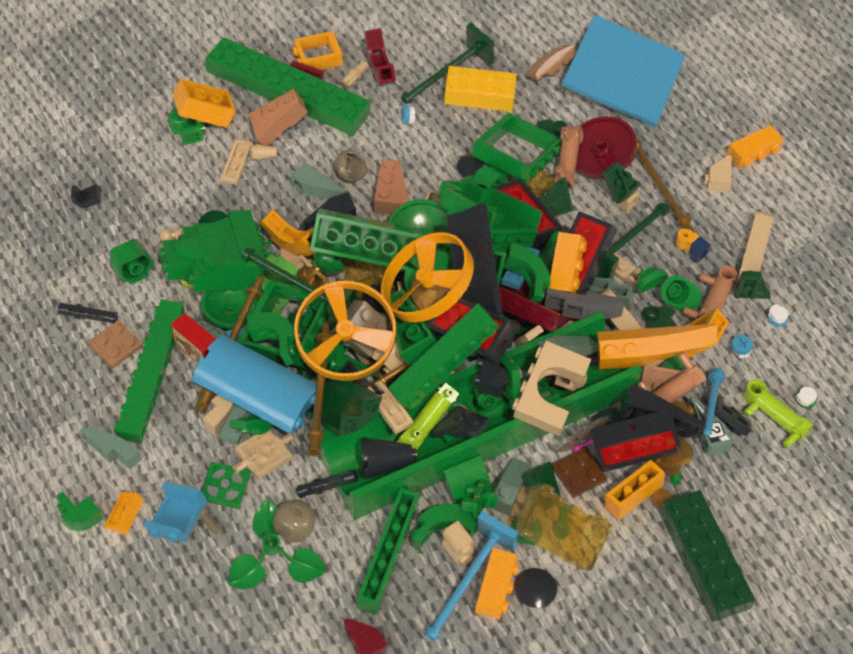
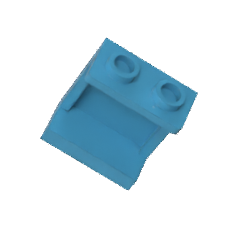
(177, 513)

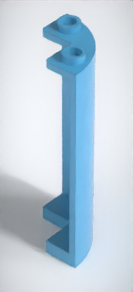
(256, 383)

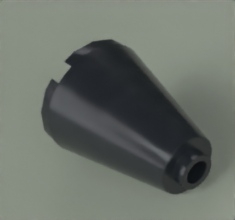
(385, 456)

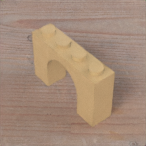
(551, 361)

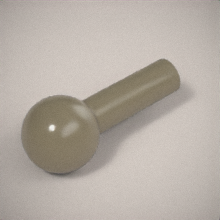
(208, 521)

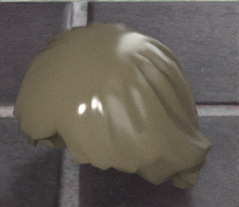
(350, 160)

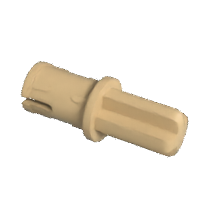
(355, 74)

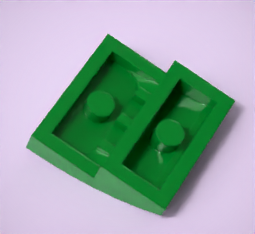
(464, 473)

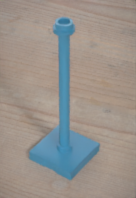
(497, 533)

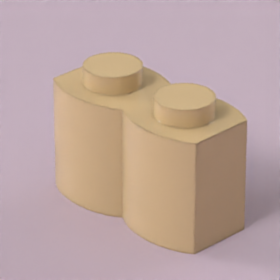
(458, 543)

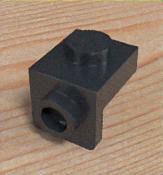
(87, 196)

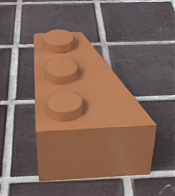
(276, 116)
(390, 188)

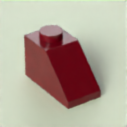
(365, 638)

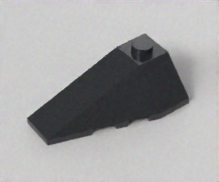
(643, 402)

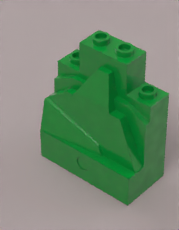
(508, 217)
(213, 252)

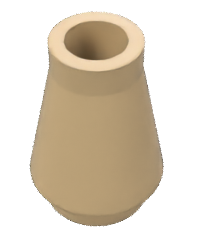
(261, 152)

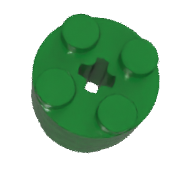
(131, 261)

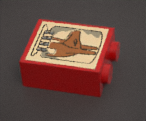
(191, 338)

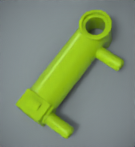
(777, 410)
(429, 416)

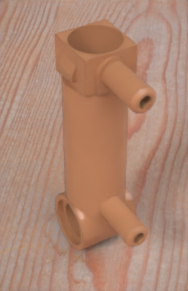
(571, 138)
(718, 293)
(680, 384)

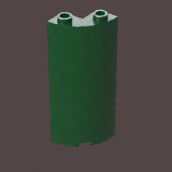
(345, 403)

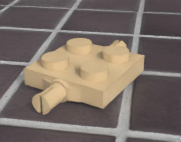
(263, 453)

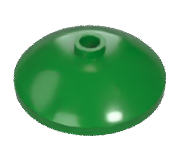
(224, 306)

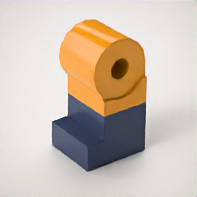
(693, 244)

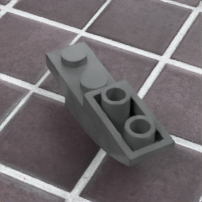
(583, 306)

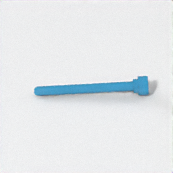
(716, 377)

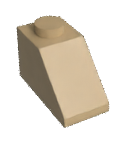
(719, 176)

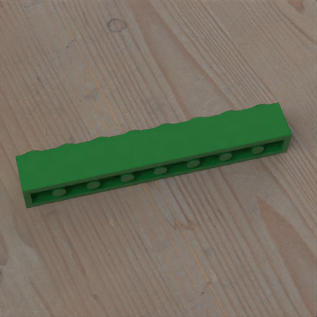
(149, 374)

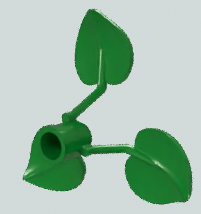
(247, 572)

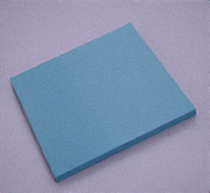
(624, 70)

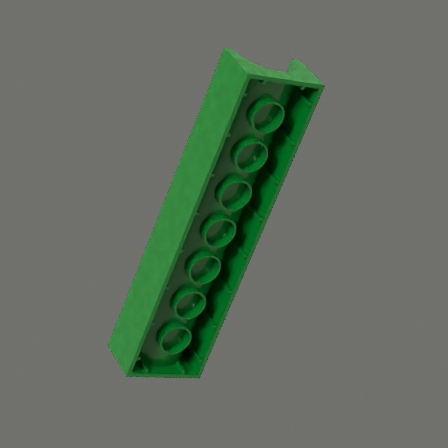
(502, 435)

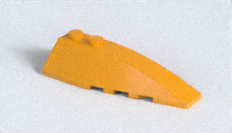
(651, 345)

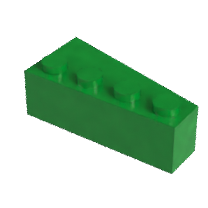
(411, 337)

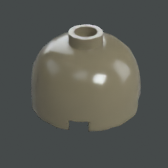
(294, 521)

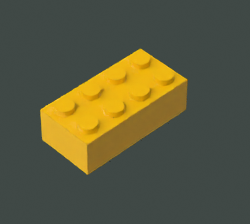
(480, 88)

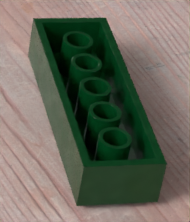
(706, 556)

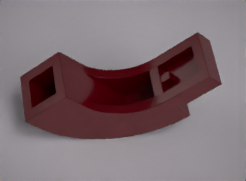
(380, 66)

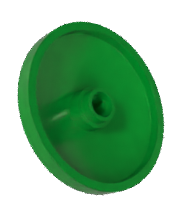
(421, 215)

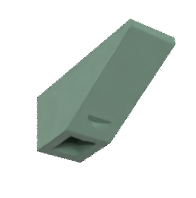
(314, 184)

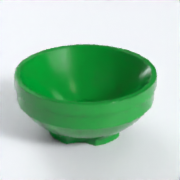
(650, 278)

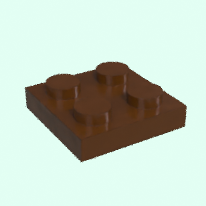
(579, 472)

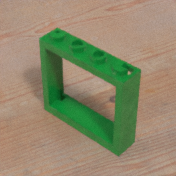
(525, 130)
(267, 302)

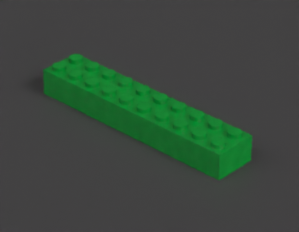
(274, 78)
(373, 240)

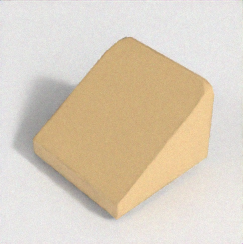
(629, 202)

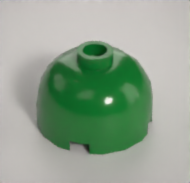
(328, 263)

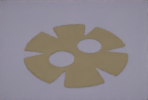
(582, 433)

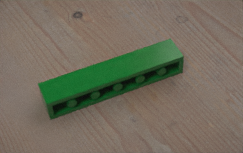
(444, 357)
(388, 551)

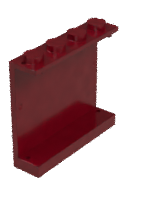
(517, 303)

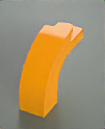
(286, 236)

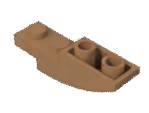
(552, 61)

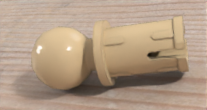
(167, 234)

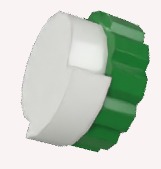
(806, 397)

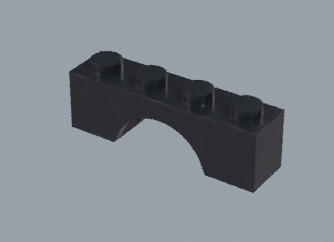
(492, 376)

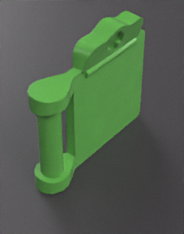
(268, 275)

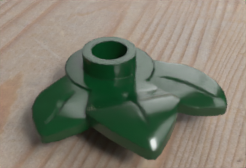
(552, 127)
(661, 317)

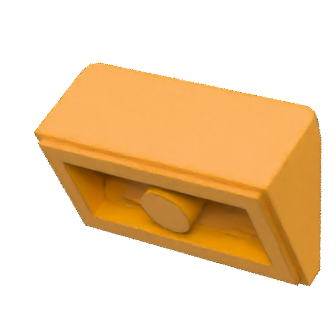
(124, 512)

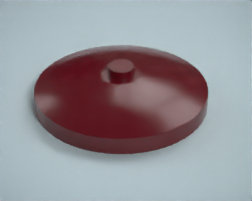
(604, 143)

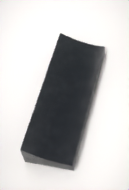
(474, 231)

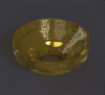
(542, 181)

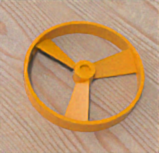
(453, 279)
(346, 331)

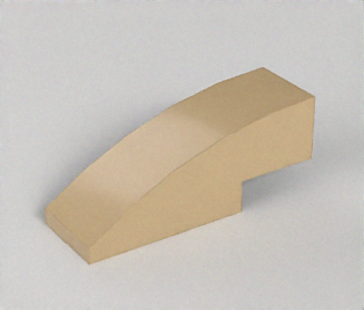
(218, 415)

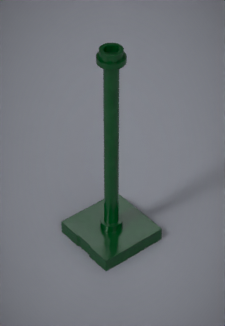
(476, 42)
(610, 261)
(349, 294)

